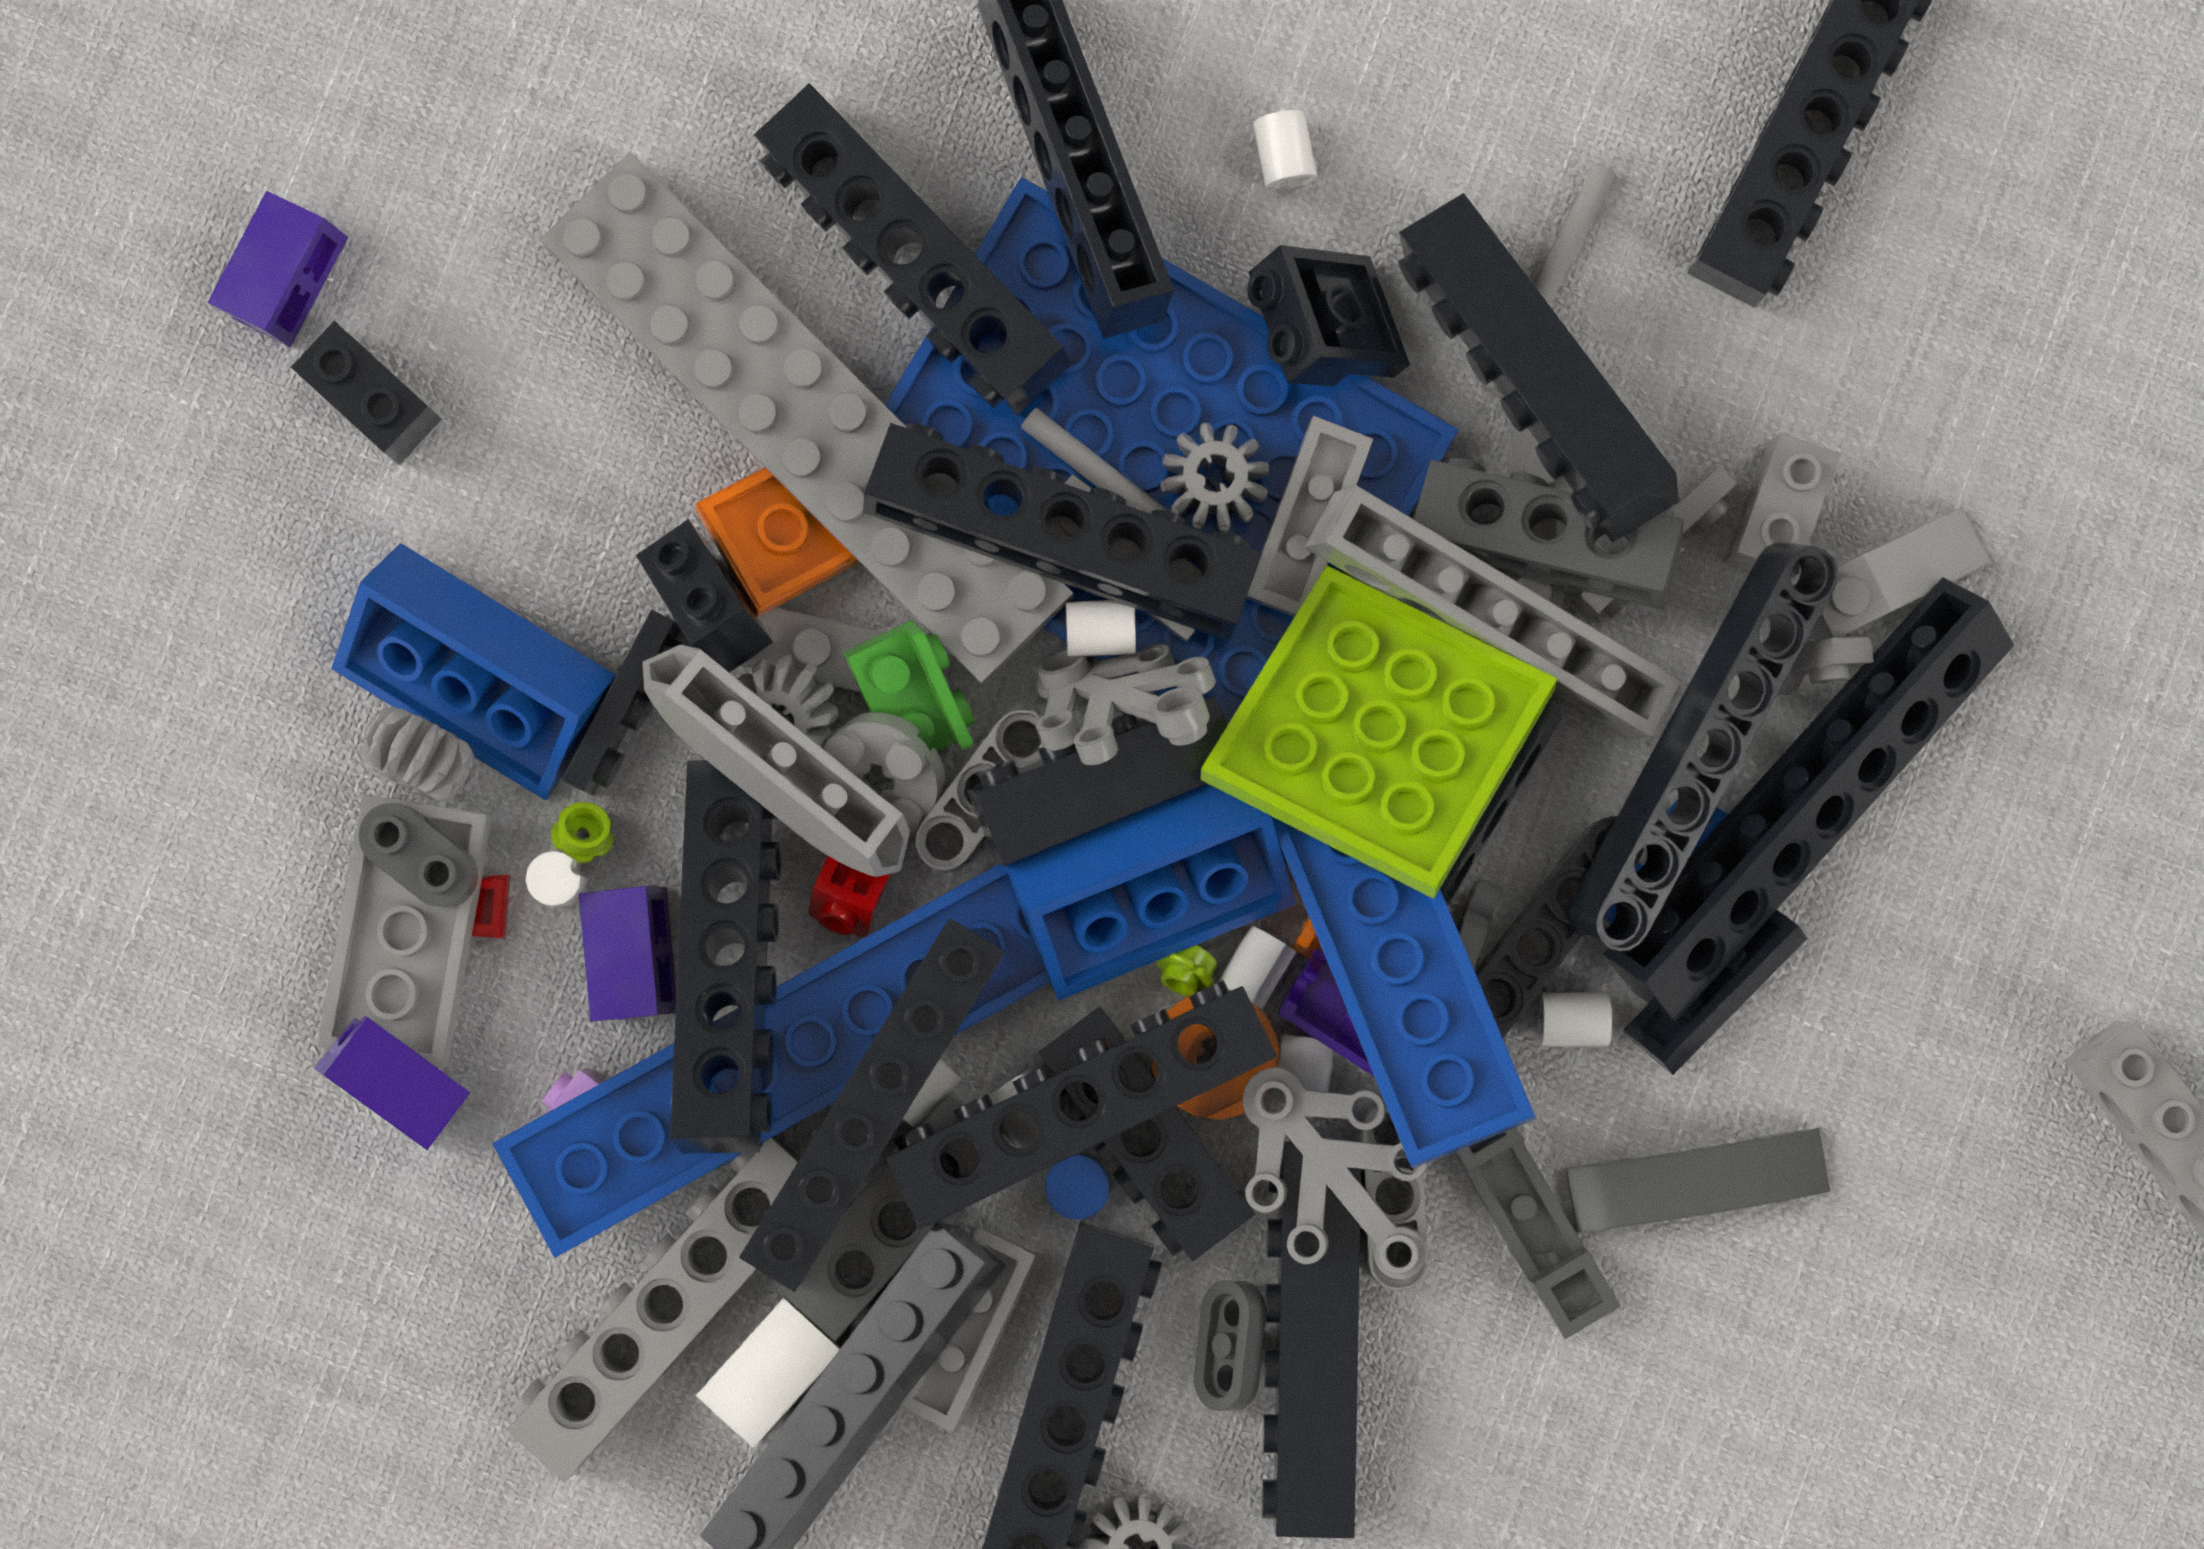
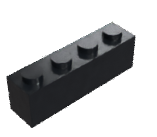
(1064, 798)

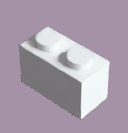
(769, 1373)

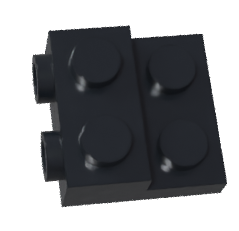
(1325, 316)

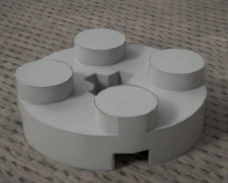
(903, 756)

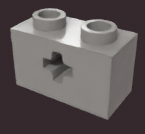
(1783, 499)

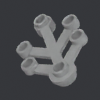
(1177, 713)
(1326, 1164)

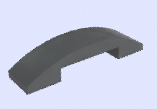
(1698, 1181)
(1537, 1232)

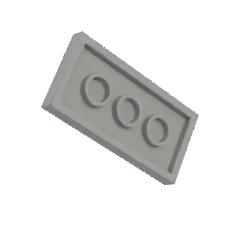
(397, 954)

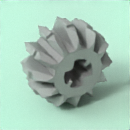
(1236, 472)
(797, 693)
(416, 754)
(1143, 1522)

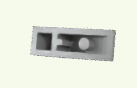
(1900, 573)

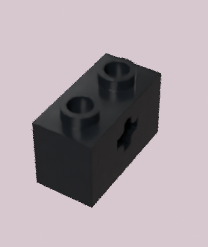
(366, 393)
(704, 597)

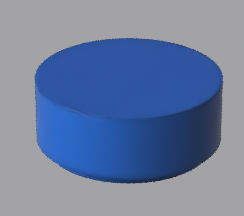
(1077, 1187)

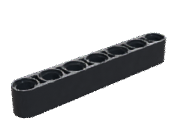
(1730, 732)

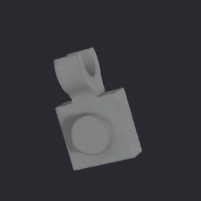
(1827, 661)

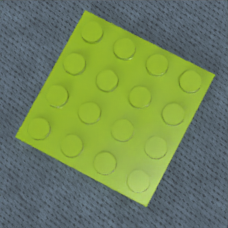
(1379, 730)

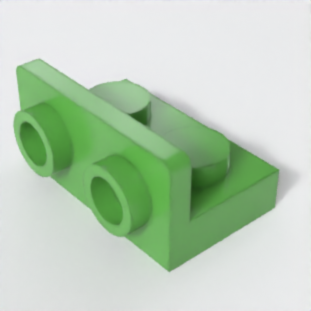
(905, 678)

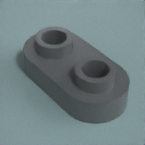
(416, 853)
(1230, 1345)

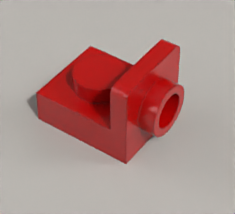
(846, 898)

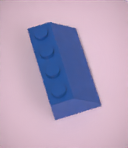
(471, 669)
(1149, 886)

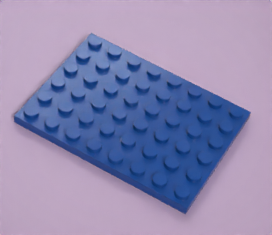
(1142, 391)

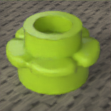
(584, 817)
(1188, 971)

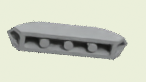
(775, 762)

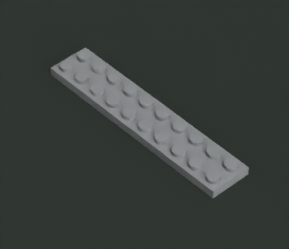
(787, 406)

